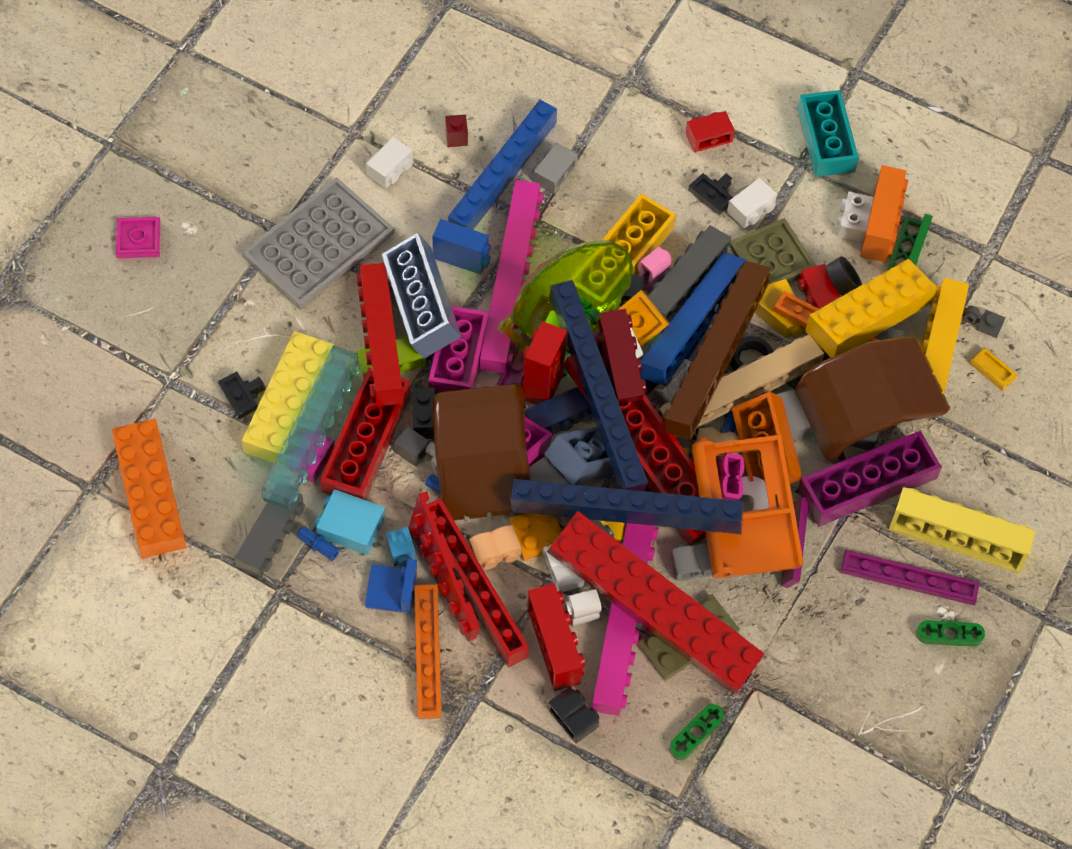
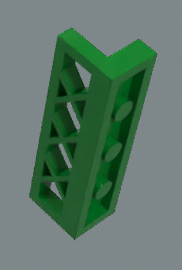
(917, 244)

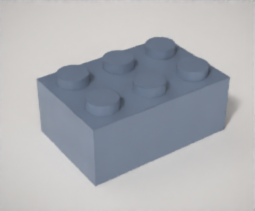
(580, 456)

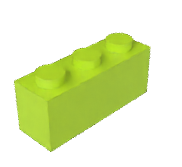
(407, 355)

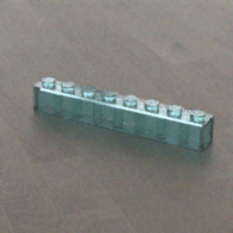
(310, 427)

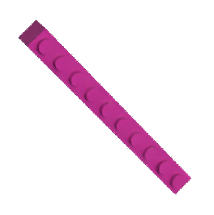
(511, 272)
(621, 634)

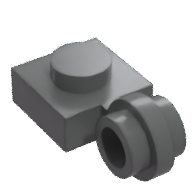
(989, 323)

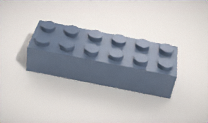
(421, 295)

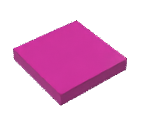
(138, 237)

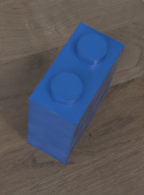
(461, 247)

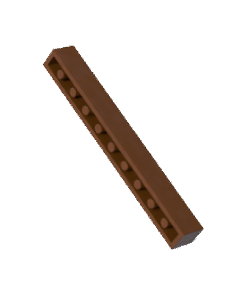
(717, 350)

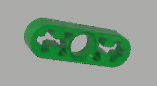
(944, 640)
(713, 724)

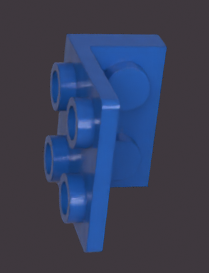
(391, 587)

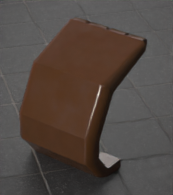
(869, 392)
(480, 448)

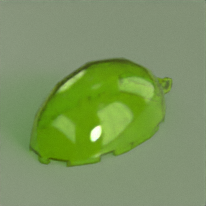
(599, 273)

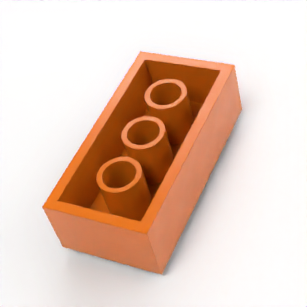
(884, 214)
(764, 418)

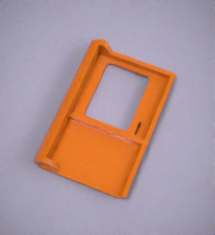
(768, 535)

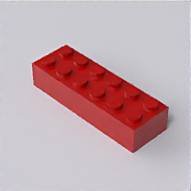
(362, 443)

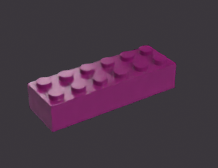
(869, 478)

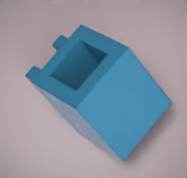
(400, 546)

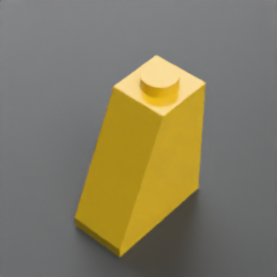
(776, 321)

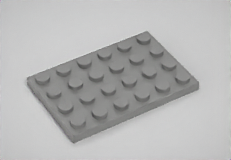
(318, 242)

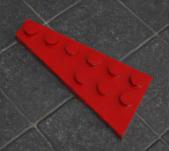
(440, 565)

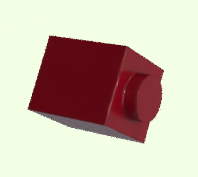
(456, 130)

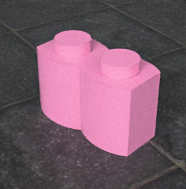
(654, 267)

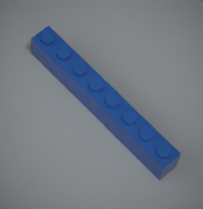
(504, 166)
(690, 322)

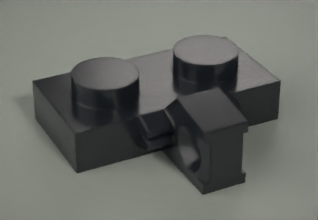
(712, 192)
(241, 393)

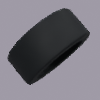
(843, 275)
(750, 343)

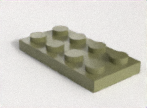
(665, 658)

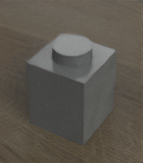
(410, 446)

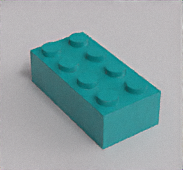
(827, 133)

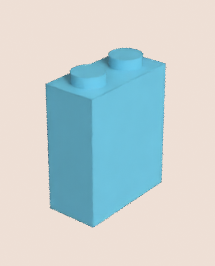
(350, 521)

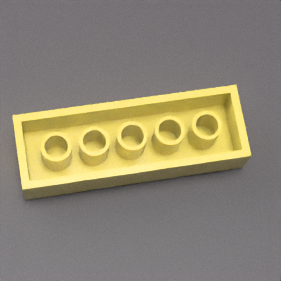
(285, 396)
(962, 529)

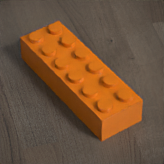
(148, 488)

